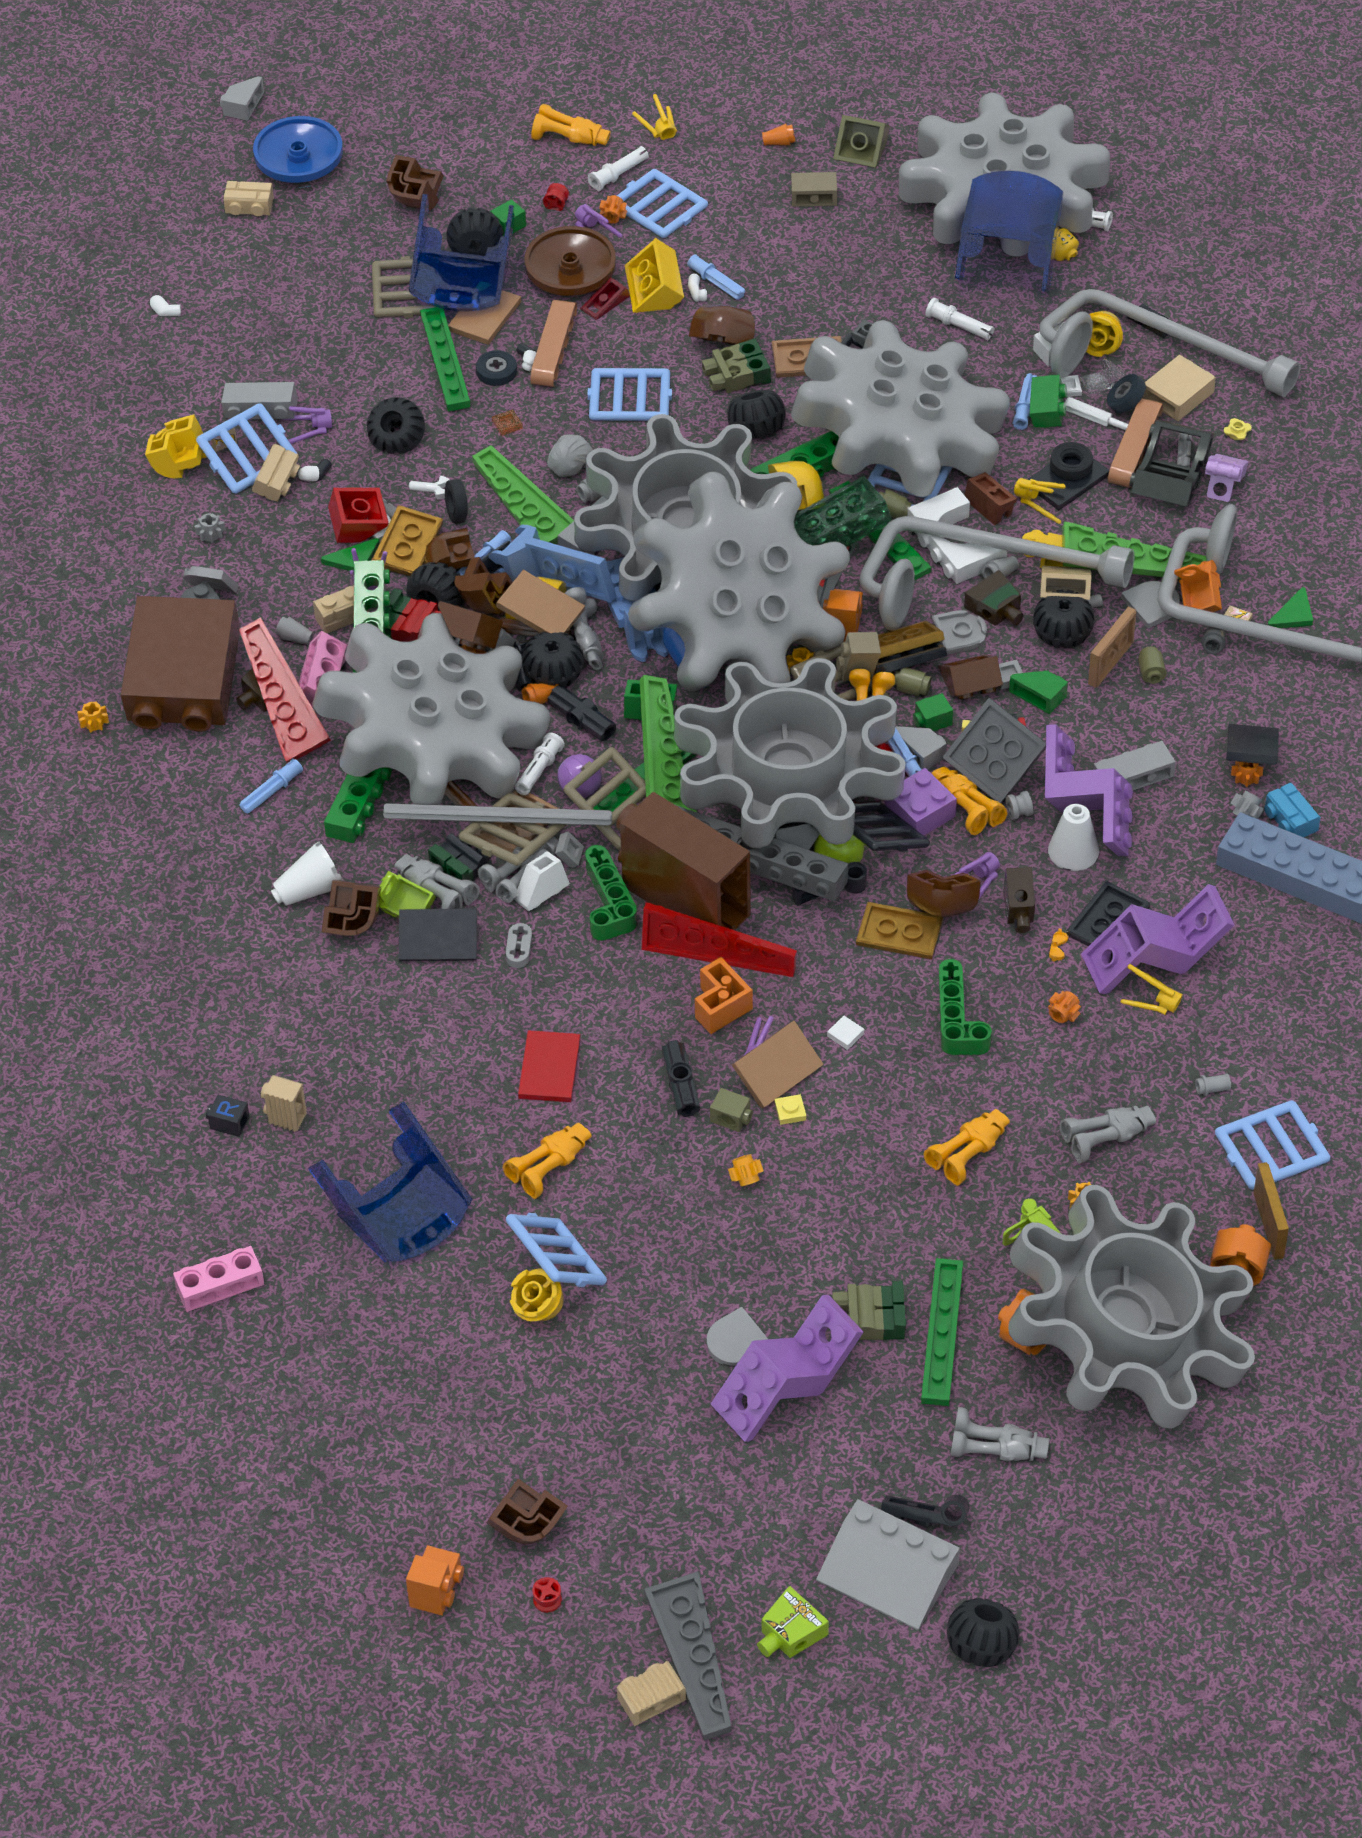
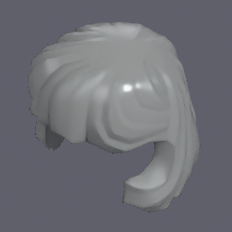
(568, 455)

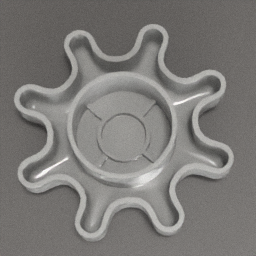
(1002, 143)
(900, 407)
(658, 487)
(738, 583)
(431, 711)
(788, 752)
(1131, 1306)

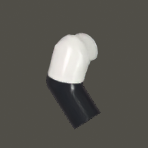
(528, 355)
(314, 473)

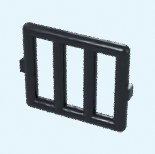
(886, 816)

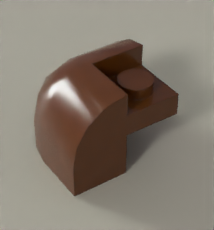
(410, 181)
(722, 324)
(450, 548)
(481, 588)
(943, 895)
(351, 908)
(526, 1514)

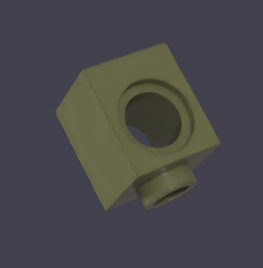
(730, 1110)

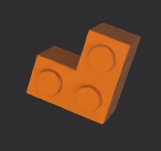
(846, 607)
(724, 996)
(432, 1580)

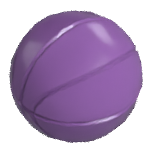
(572, 767)

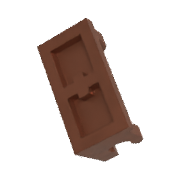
(989, 498)

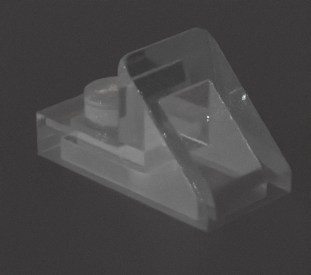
(1103, 381)

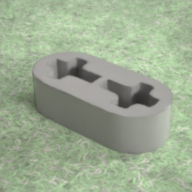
(524, 945)

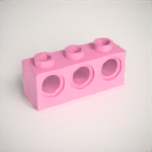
(323, 655)
(210, 1289)

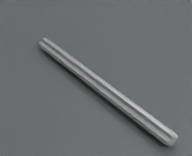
(497, 814)

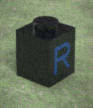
(228, 1115)

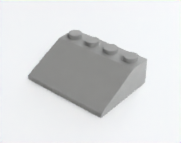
(888, 1564)

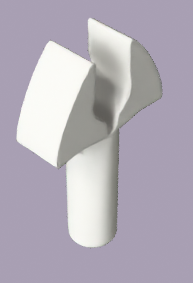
(436, 487)

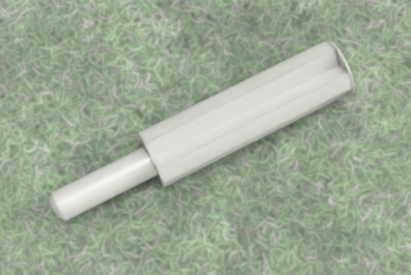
(1093, 413)

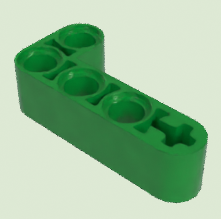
(619, 910)
(956, 1034)

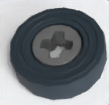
(496, 377)
(1126, 393)

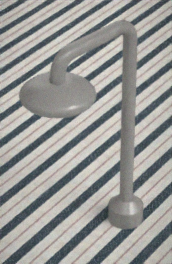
(1074, 336)
(1217, 549)
(897, 589)

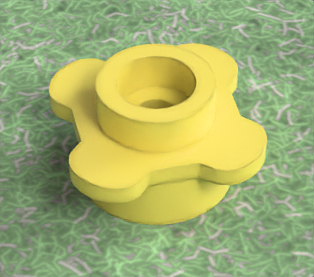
(1237, 429)

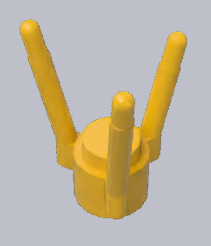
(664, 126)
(1029, 490)
(1167, 997)

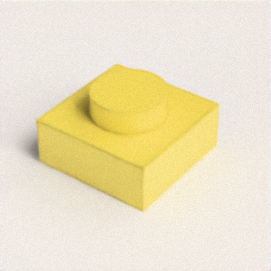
(790, 1109)

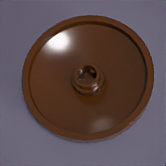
(570, 260)

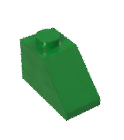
(1039, 689)

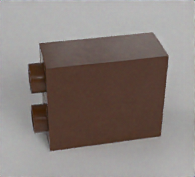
(180, 662)
(683, 863)

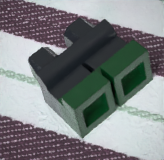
(458, 858)

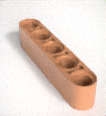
(552, 343)
(1134, 442)

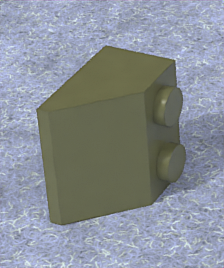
(861, 141)

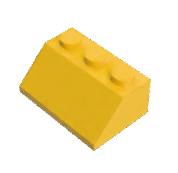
(654, 278)

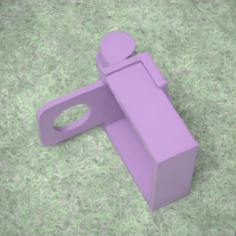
(1226, 471)

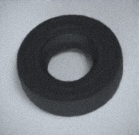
(1071, 449)
(456, 500)

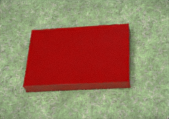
(549, 1066)

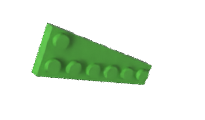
(661, 753)

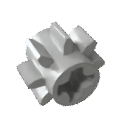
(210, 527)
(1247, 804)

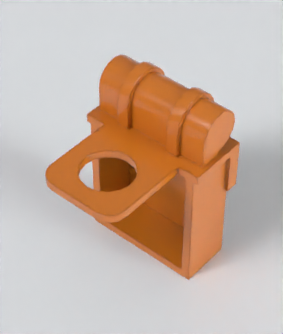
(1200, 586)

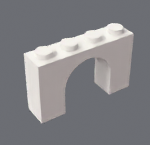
(957, 560)

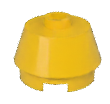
(1106, 334)
(536, 1296)

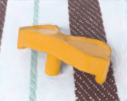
(1058, 939)

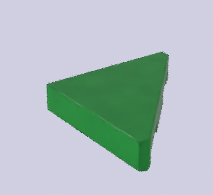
(343, 558)
(1294, 612)

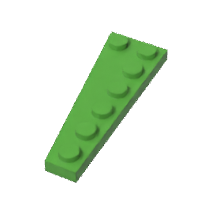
(521, 496)
(1148, 559)

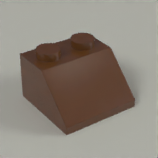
(471, 627)
(972, 675)

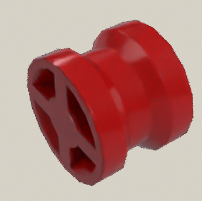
(556, 197)
(544, 1588)

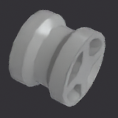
(1019, 805)

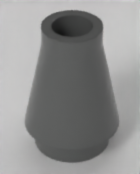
(1213, 640)

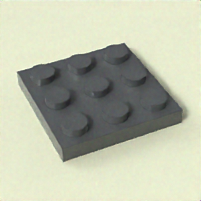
(995, 751)

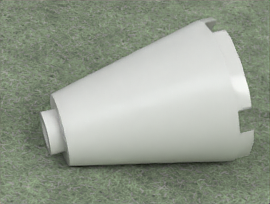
(1074, 840)
(306, 877)

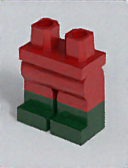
(407, 616)

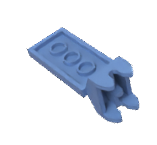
(555, 562)
(637, 640)

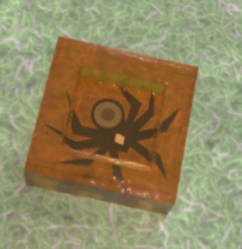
(507, 422)

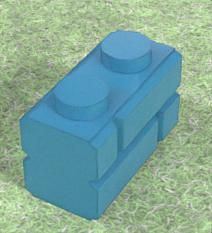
(1291, 811)

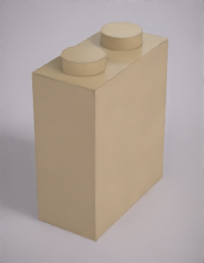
(1180, 387)
(1065, 578)

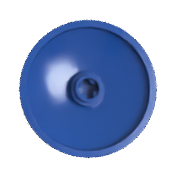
(298, 149)

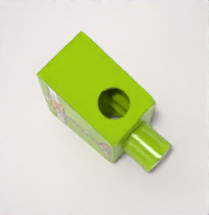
(791, 1625)

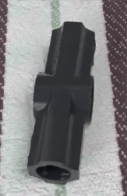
(581, 713)
(680, 1078)

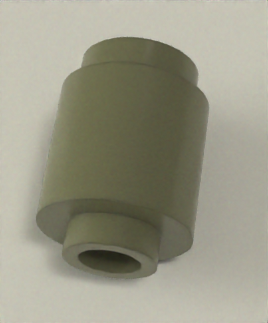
(896, 503)
(1152, 665)
(912, 682)

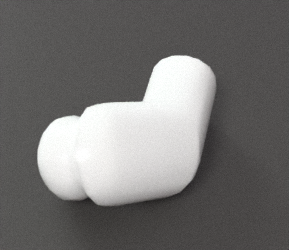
(693, 286)
(162, 308)

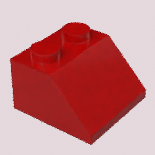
(357, 513)

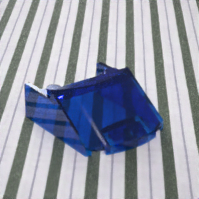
(1013, 208)
(458, 279)
(408, 1208)

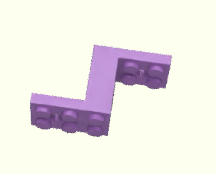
(1090, 788)
(1157, 939)
(786, 1368)

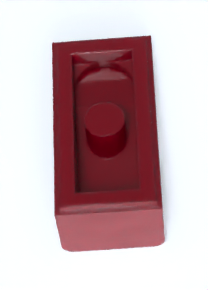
(606, 298)

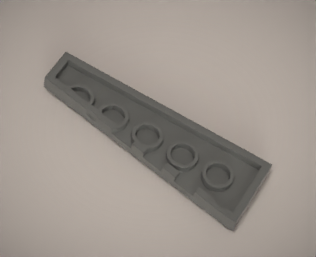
(686, 1632)

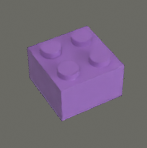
(924, 802)

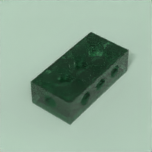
(843, 515)

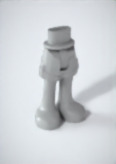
(583, 633)
(429, 874)
(496, 878)
(1120, 1124)
(1011, 1443)

